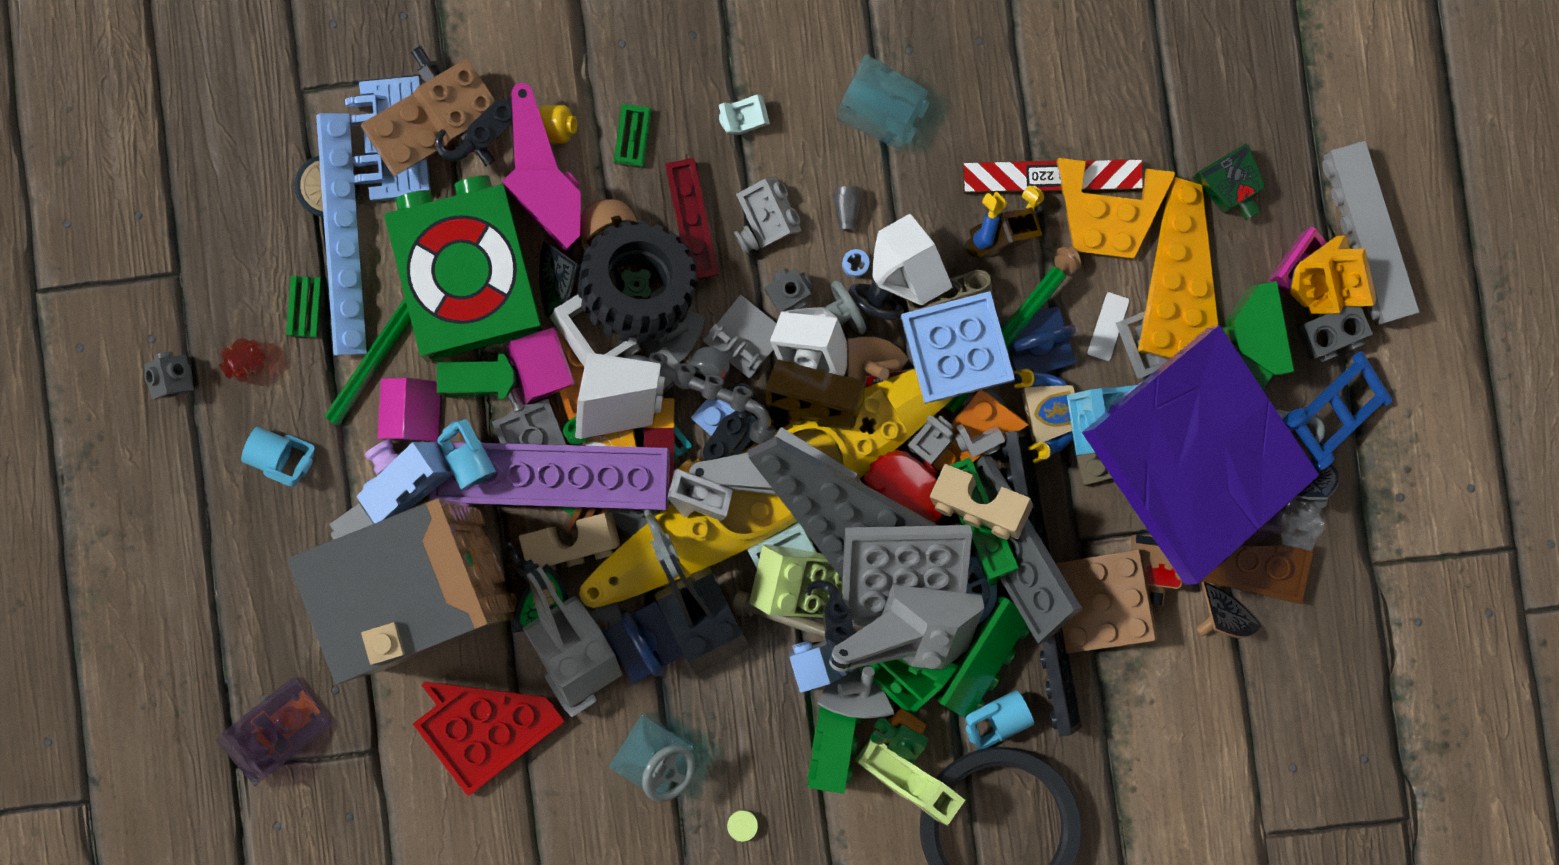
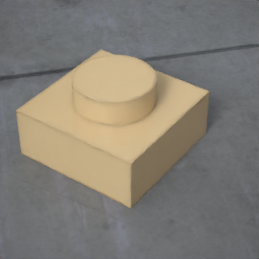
(383, 643)

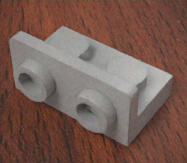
(769, 211)

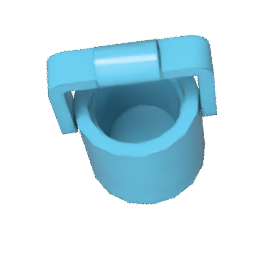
(270, 453)
(469, 462)
(1006, 716)

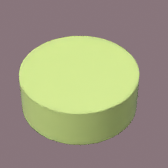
(742, 825)

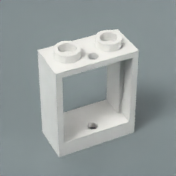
(562, 320)

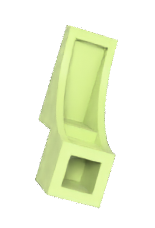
(910, 782)

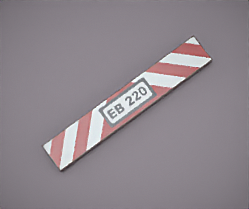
(1045, 175)

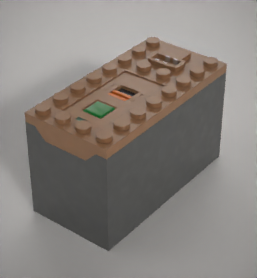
(418, 569)

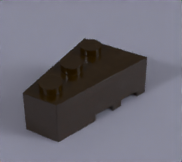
(813, 395)

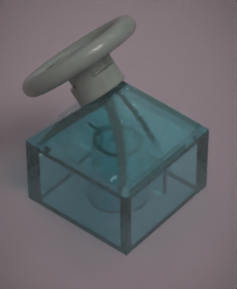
(653, 758)

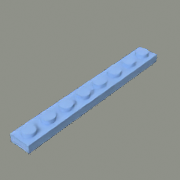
(341, 234)

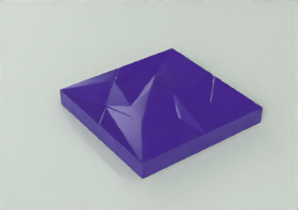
(1201, 454)

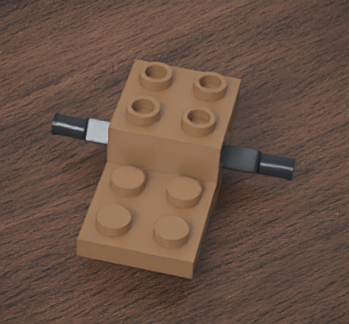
(445, 101)

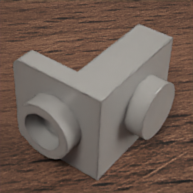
(932, 439)
(984, 443)

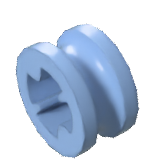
(864, 260)

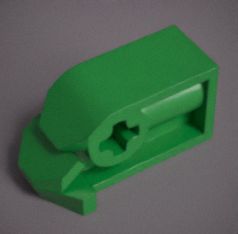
(476, 378)

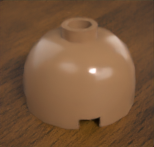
(601, 215)

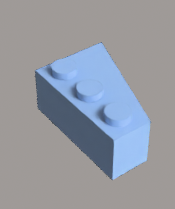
(405, 481)
(812, 665)

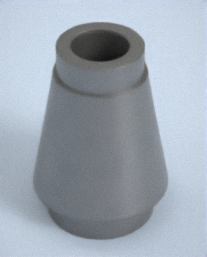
(847, 206)

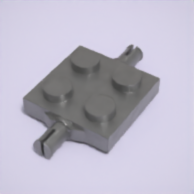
(529, 423)

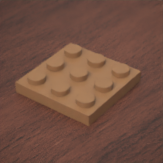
(1112, 601)

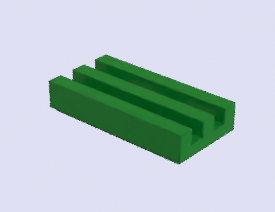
(629, 161)
(292, 306)

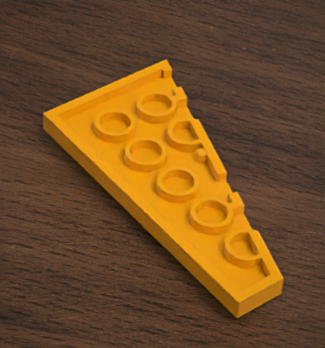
(1181, 284)

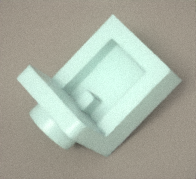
(743, 115)

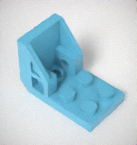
(1086, 408)

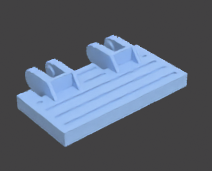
(382, 95)

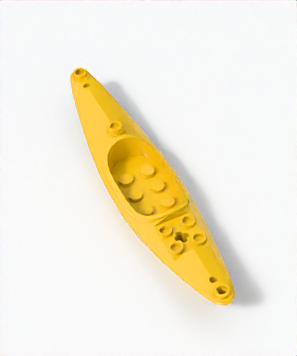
(752, 517)

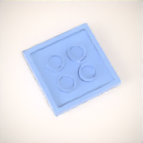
(957, 347)

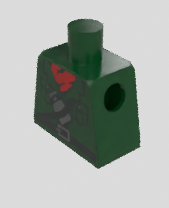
(1233, 182)

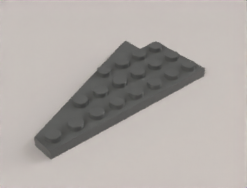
(825, 498)

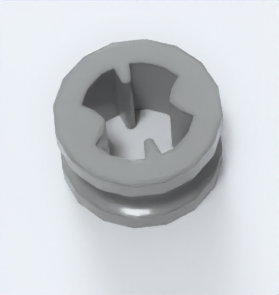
(746, 240)

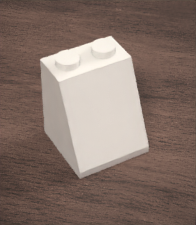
(617, 395)

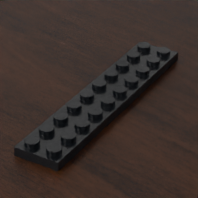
(1053, 656)

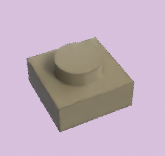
(1091, 468)

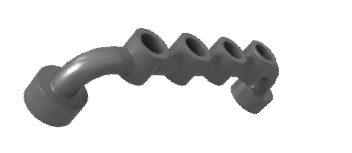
(712, 389)

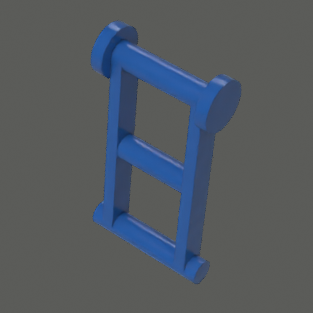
(1297, 418)

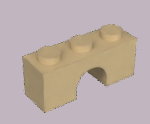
(1004, 515)
(595, 536)

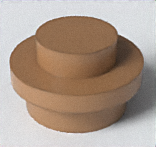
(1067, 260)

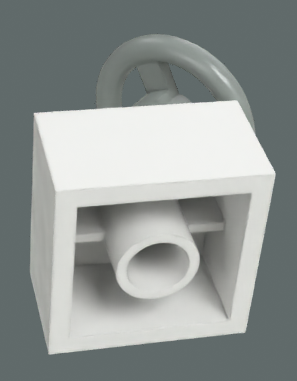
(815, 334)

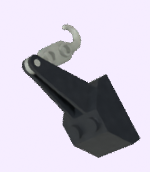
(695, 608)

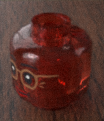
(242, 359)

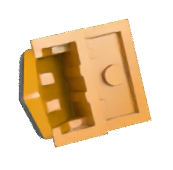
(1333, 278)

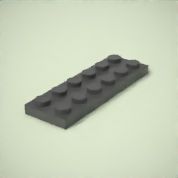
(1038, 584)

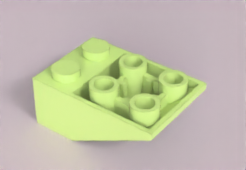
(783, 580)

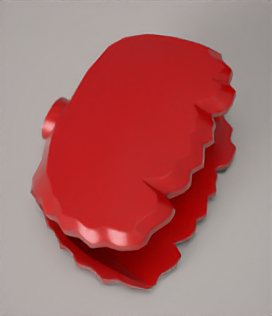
(905, 482)

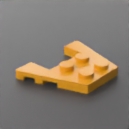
(1107, 222)

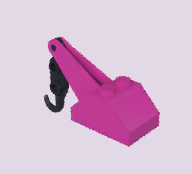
(536, 182)

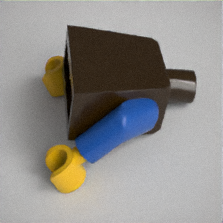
(1007, 229)

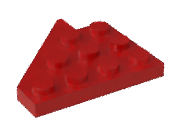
(483, 729)

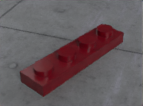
(691, 215)

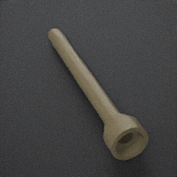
(743, 608)

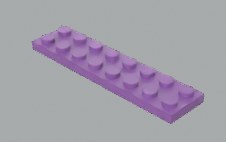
(569, 477)

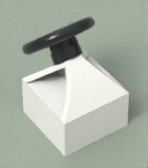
(902, 265)

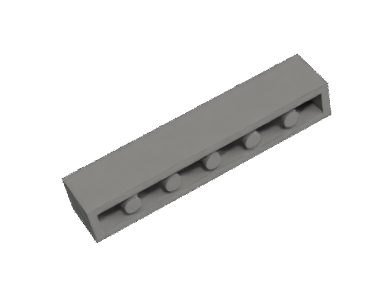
(1370, 227)

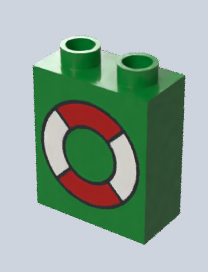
(462, 269)

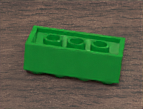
(986, 654)

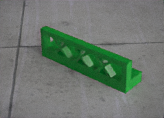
(990, 550)

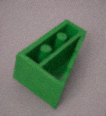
(909, 685)
(831, 752)

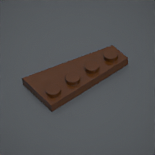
(1265, 571)

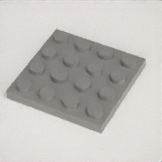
(901, 556)

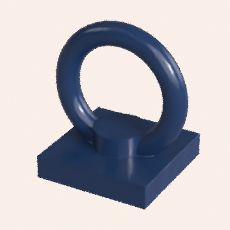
(1043, 343)
(643, 642)

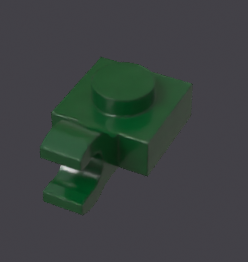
(900, 740)

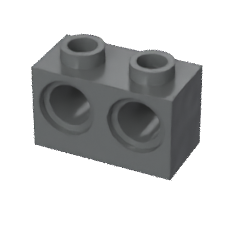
(1333, 328)

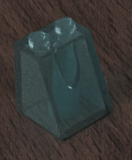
(883, 103)

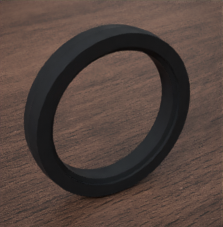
(1023, 760)

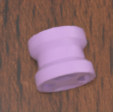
(381, 455)

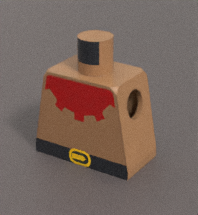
(1158, 569)

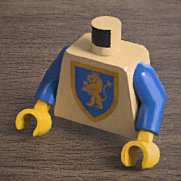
(1046, 411)

